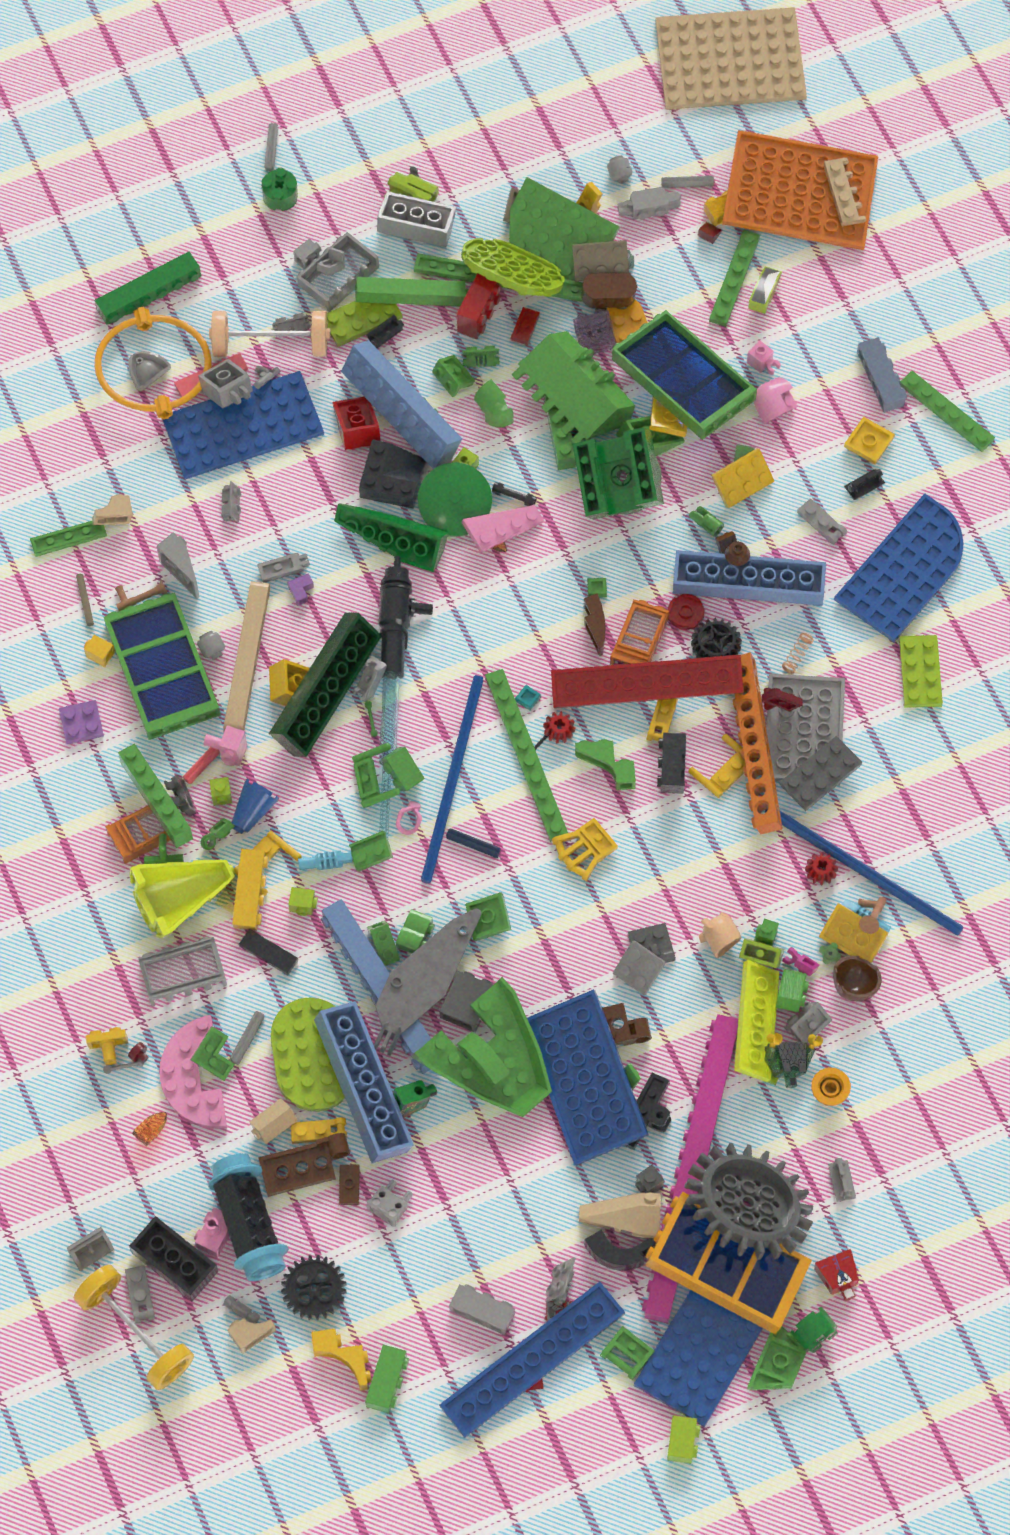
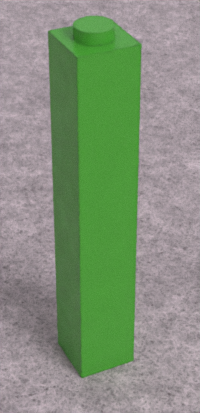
(410, 291)

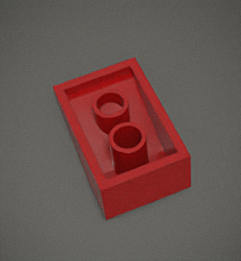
(356, 422)

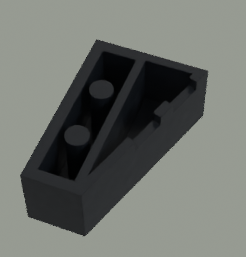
(672, 763)

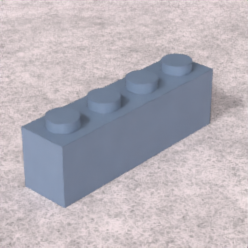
(881, 374)

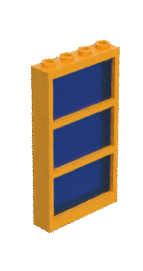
(747, 1286)

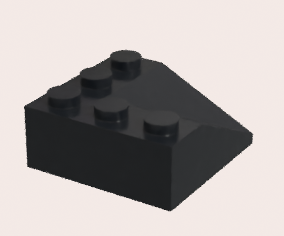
(391, 475)

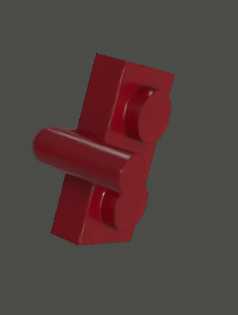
(777, 698)

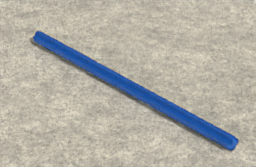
(452, 779)
(871, 874)

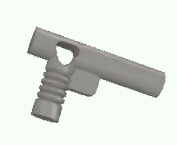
(265, 375)

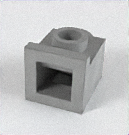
(306, 253)

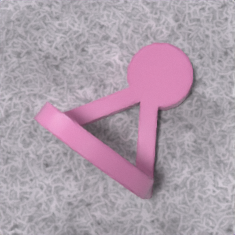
(415, 806)

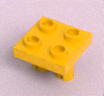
(107, 1042)

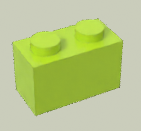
(761, 953)
(682, 1439)

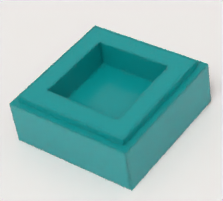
(528, 697)

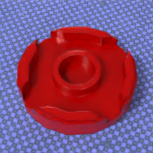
(686, 611)

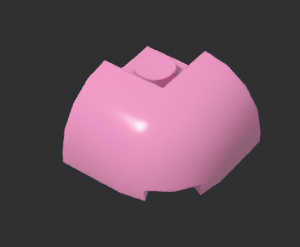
(774, 399)

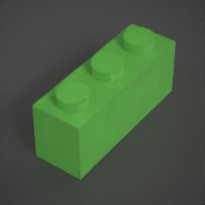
(387, 1379)

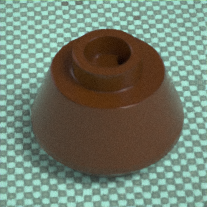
(737, 553)

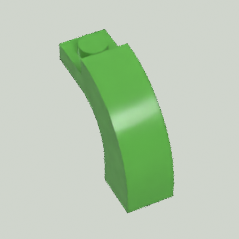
(483, 1057)

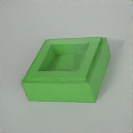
(597, 585)

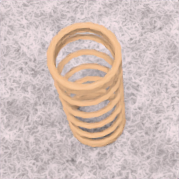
(804, 639)

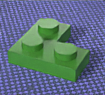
(208, 1057)

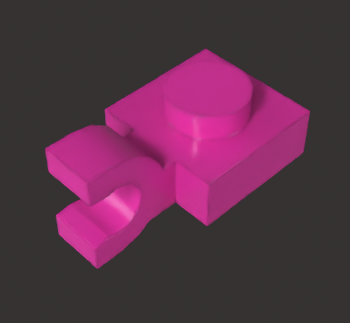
(802, 963)

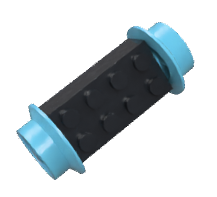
(247, 1217)

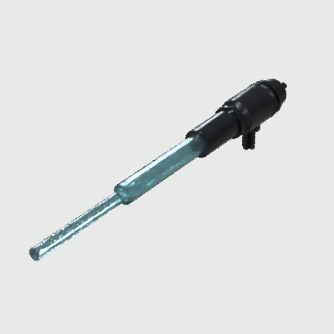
(394, 619)

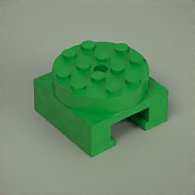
(600, 471)

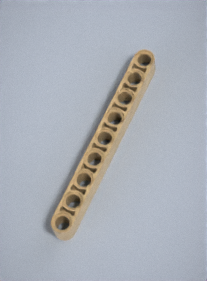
(247, 655)

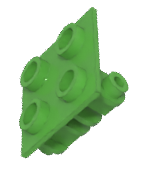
(488, 351)

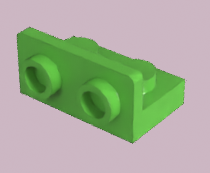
(452, 374)

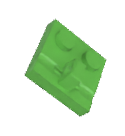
(493, 917)

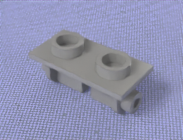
(298, 322)
(232, 495)
(841, 1180)

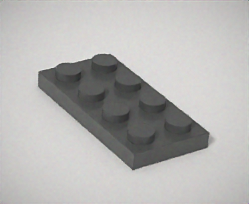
(820, 773)

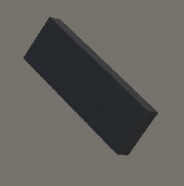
(268, 952)

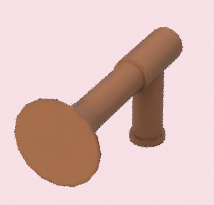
(125, 602)
(869, 923)

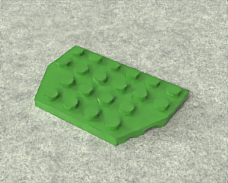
(551, 224)

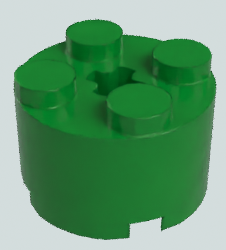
(279, 189)
(814, 1330)

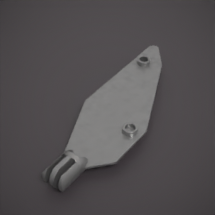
(422, 979)

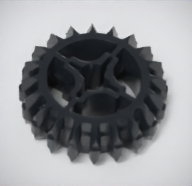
(727, 635)

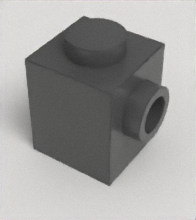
(649, 1180)

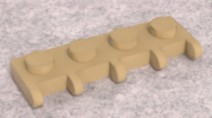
(843, 192)

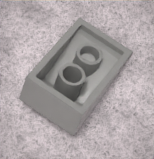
(176, 559)

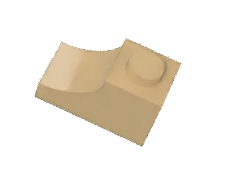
(116, 512)
(249, 1334)

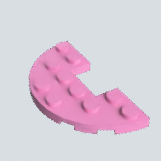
(182, 1080)

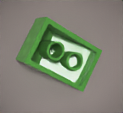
(661, 441)

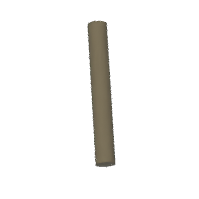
(84, 599)

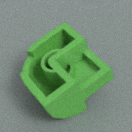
(492, 403)

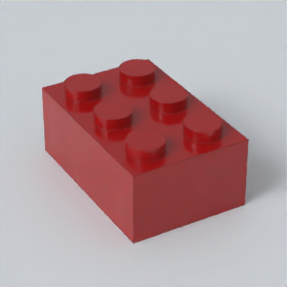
(478, 306)

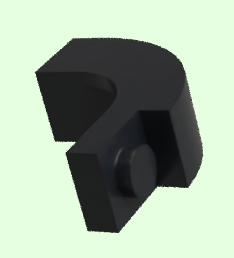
(615, 1257)

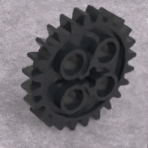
(316, 1305)

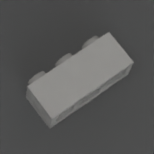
(482, 1309)

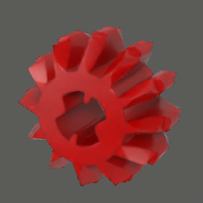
(559, 734)
(823, 862)

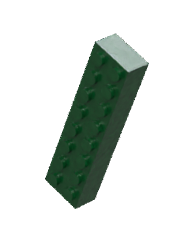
(325, 684)

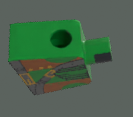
(413, 1097)

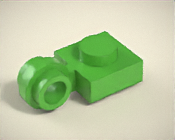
(219, 830)

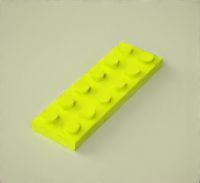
(756, 1019)

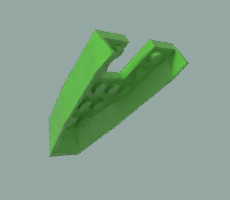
(513, 1043)

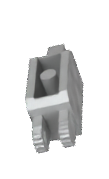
(649, 203)

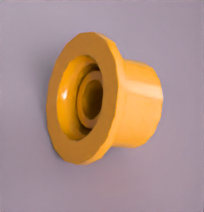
(830, 1086)

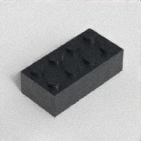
(173, 1258)

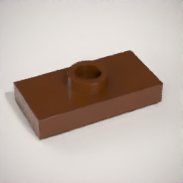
(349, 1184)

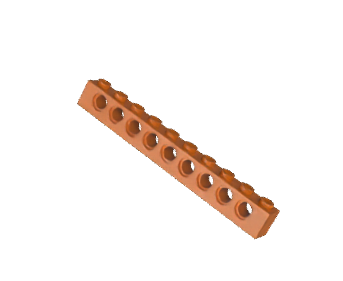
(771, 819)

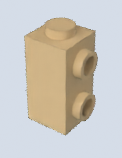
(272, 1121)

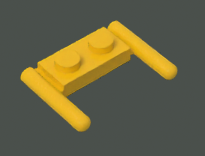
(727, 774)
(271, 846)

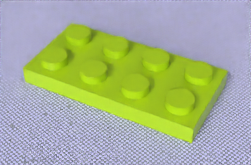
(358, 320)
(920, 671)

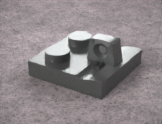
(656, 940)

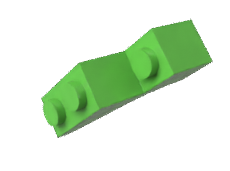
(602, 755)

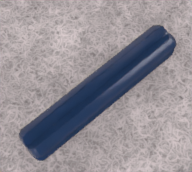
(473, 843)

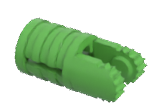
(707, 521)

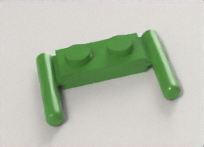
(367, 777)

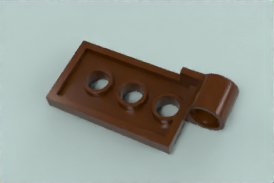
(632, 1031)
(330, 1148)

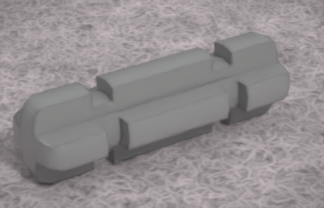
(241, 1309)

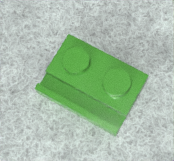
(371, 851)

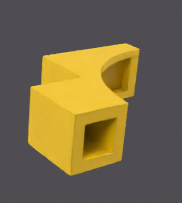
(326, 1345)

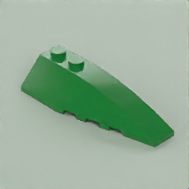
(412, 541)

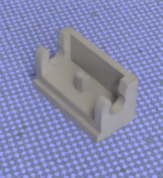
(370, 678)
(90, 1248)

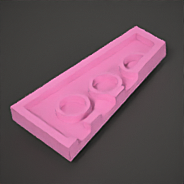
(501, 526)

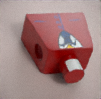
(838, 1274)

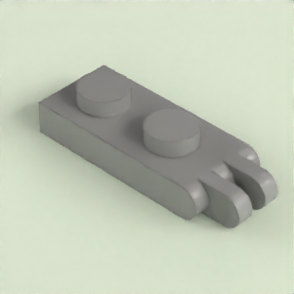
(282, 566)

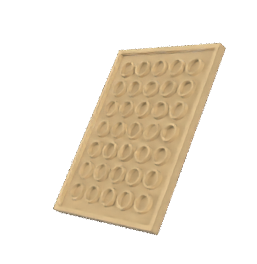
(730, 58)

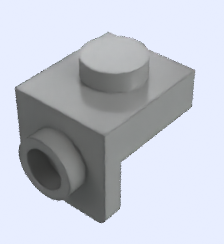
(333, 264)

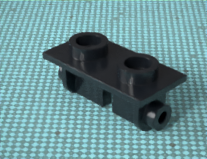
(385, 331)
(865, 484)

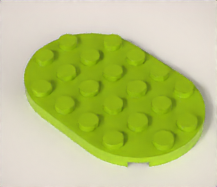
(512, 267)
(300, 1057)

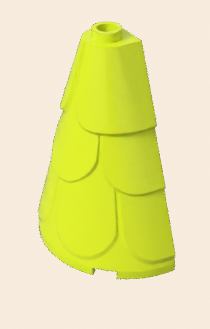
(177, 890)

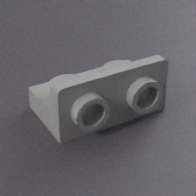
(809, 1021)

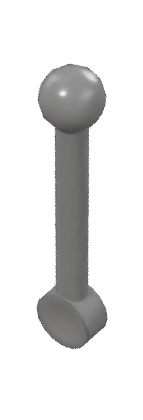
(107, 1069)

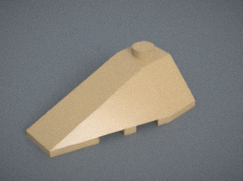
(632, 1213)

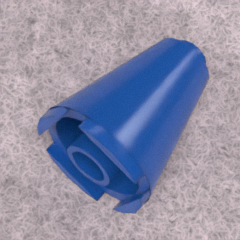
(252, 806)

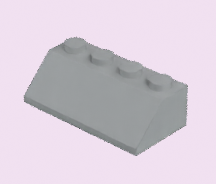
(416, 219)

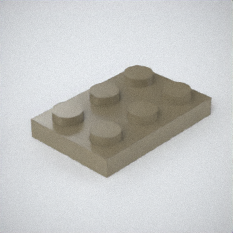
(600, 258)

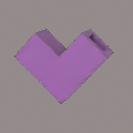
(299, 586)

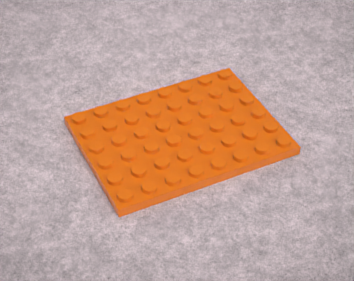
(785, 191)

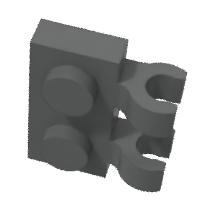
(184, 799)

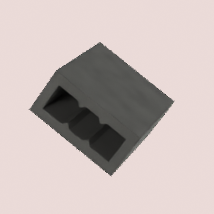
(461, 995)

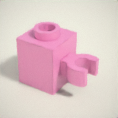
(761, 357)

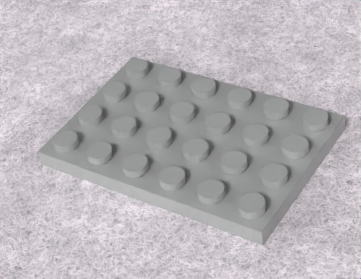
(805, 730)

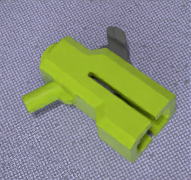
(412, 186)

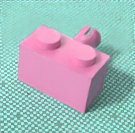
(231, 745)
(213, 1234)

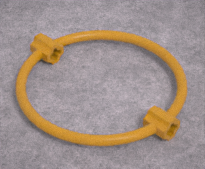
(143, 322)

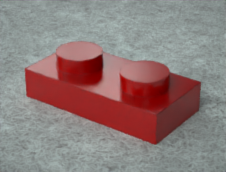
(525, 326)

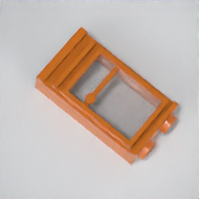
(640, 633)
(136, 834)

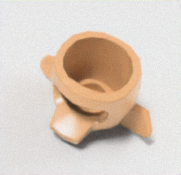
(720, 934)

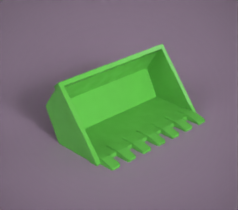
(575, 387)

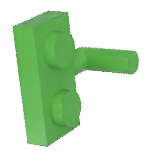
(163, 857)

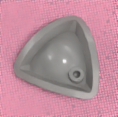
(147, 368)

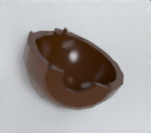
(856, 978)

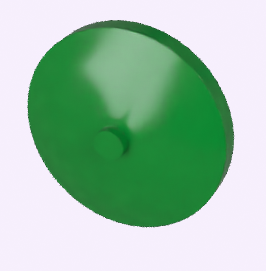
(453, 494)

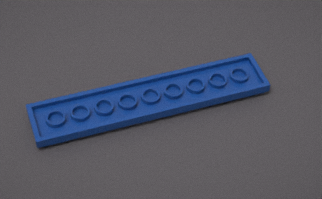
(532, 1359)

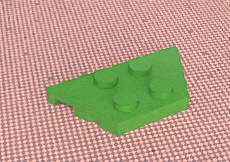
(778, 1362)

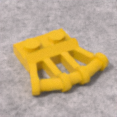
(594, 839)

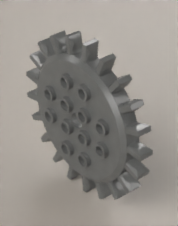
(772, 1191)

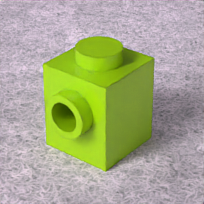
(467, 457)
(220, 791)
(302, 901)

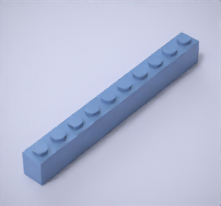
(370, 968)

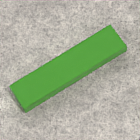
(67, 538)

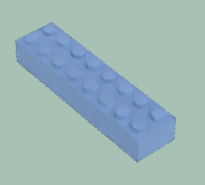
(401, 404)
(756, 580)
(363, 1082)

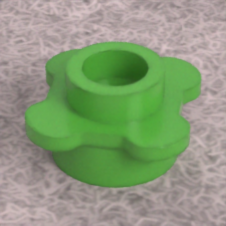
(830, 958)

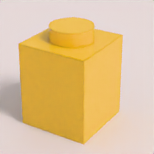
(99, 650)

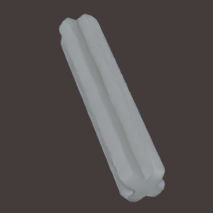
(271, 147)
(687, 181)
(247, 1037)

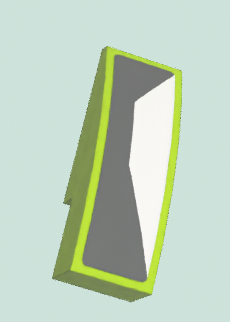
(764, 290)

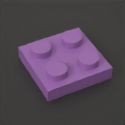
(81, 722)

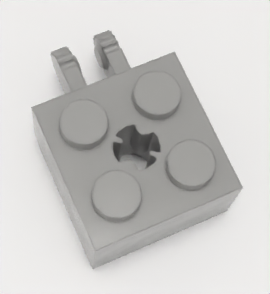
(226, 383)

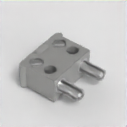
(387, 1206)

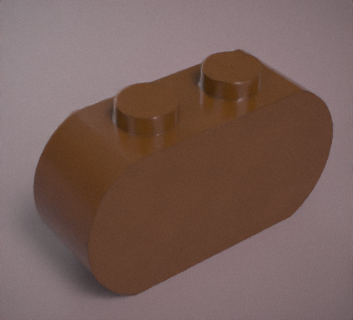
(609, 290)

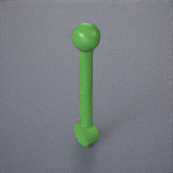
(368, 705)

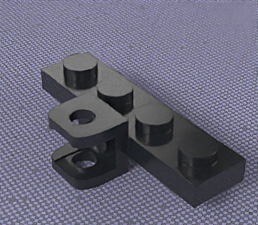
(653, 1114)

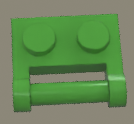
(632, 1348)

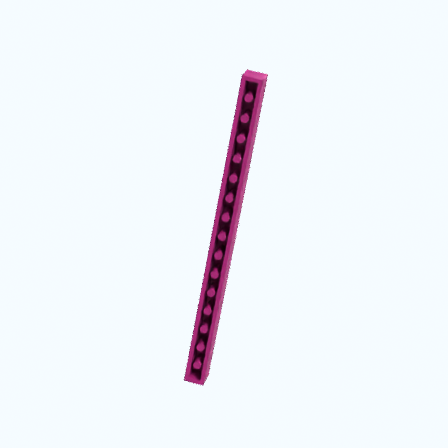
(698, 1141)

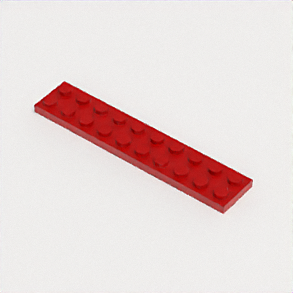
(647, 681)

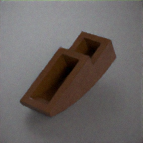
(595, 622)

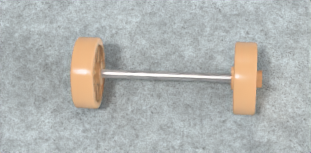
(220, 333)

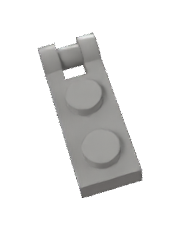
(821, 521)
(139, 1293)

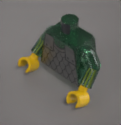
(790, 1059)

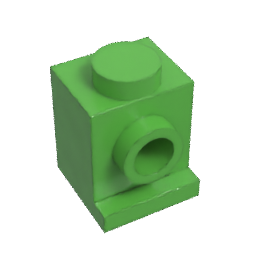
(766, 932)

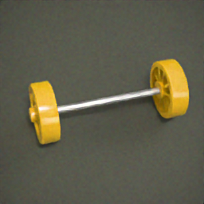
(97, 1289)

